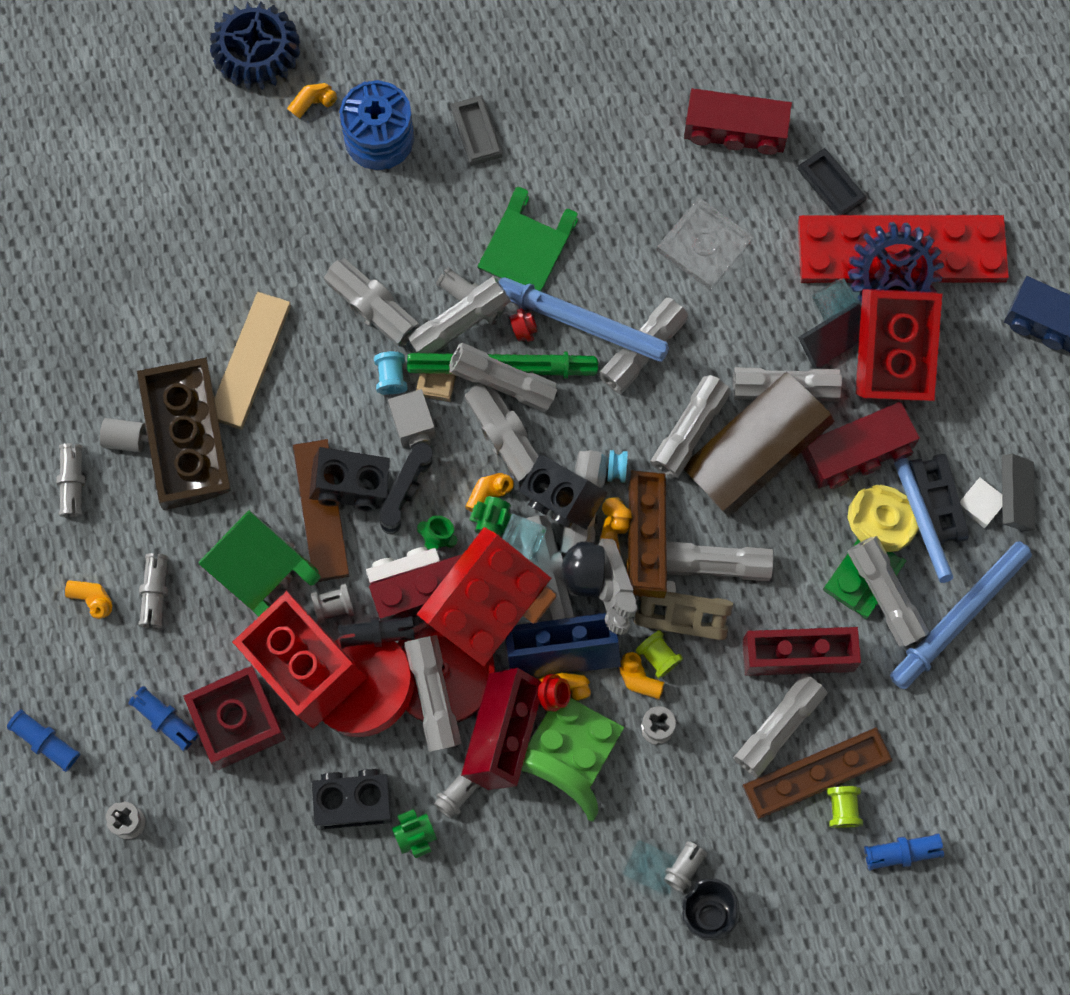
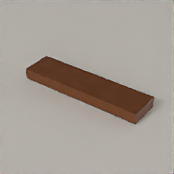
(321, 522)
(647, 534)
(817, 773)

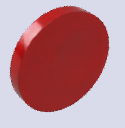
(462, 675)
(381, 697)

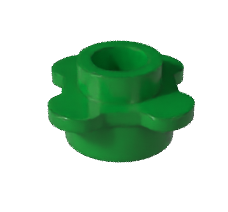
(437, 525)

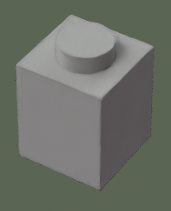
(412, 418)

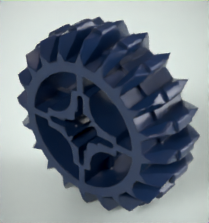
(268, 55)
(905, 260)

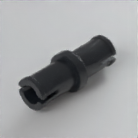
(376, 632)

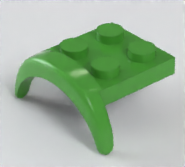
(572, 750)

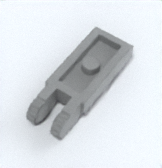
(616, 590)

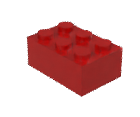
(898, 344)
(484, 596)
(299, 660)

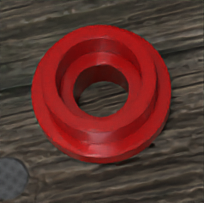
(523, 325)
(554, 692)

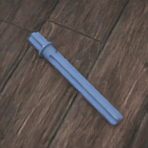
(529, 298)
(960, 615)

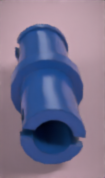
(163, 718)
(43, 740)
(904, 851)

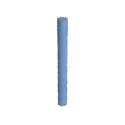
(923, 521)

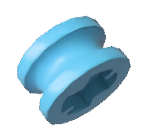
(617, 466)

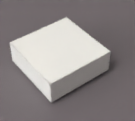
(981, 502)

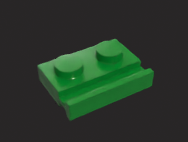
(852, 589)

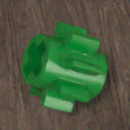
(491, 514)
(414, 833)

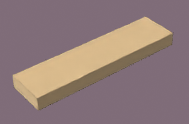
(250, 359)

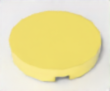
(884, 514)

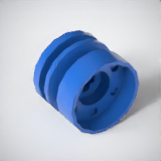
(381, 141)

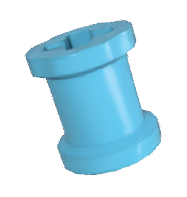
(390, 373)

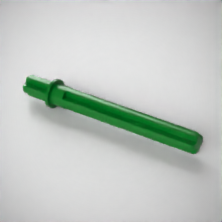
(538, 364)

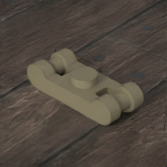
(685, 614)

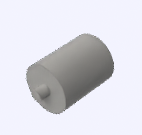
(123, 435)

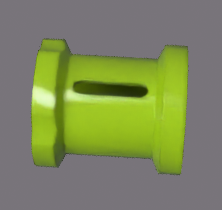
(659, 654)
(845, 807)

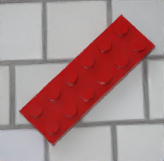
(969, 246)

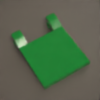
(524, 247)
(254, 561)

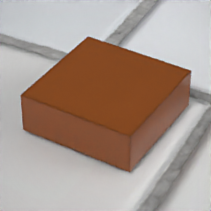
(540, 605)

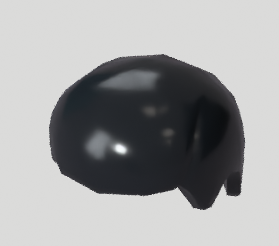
(584, 569)
(717, 921)

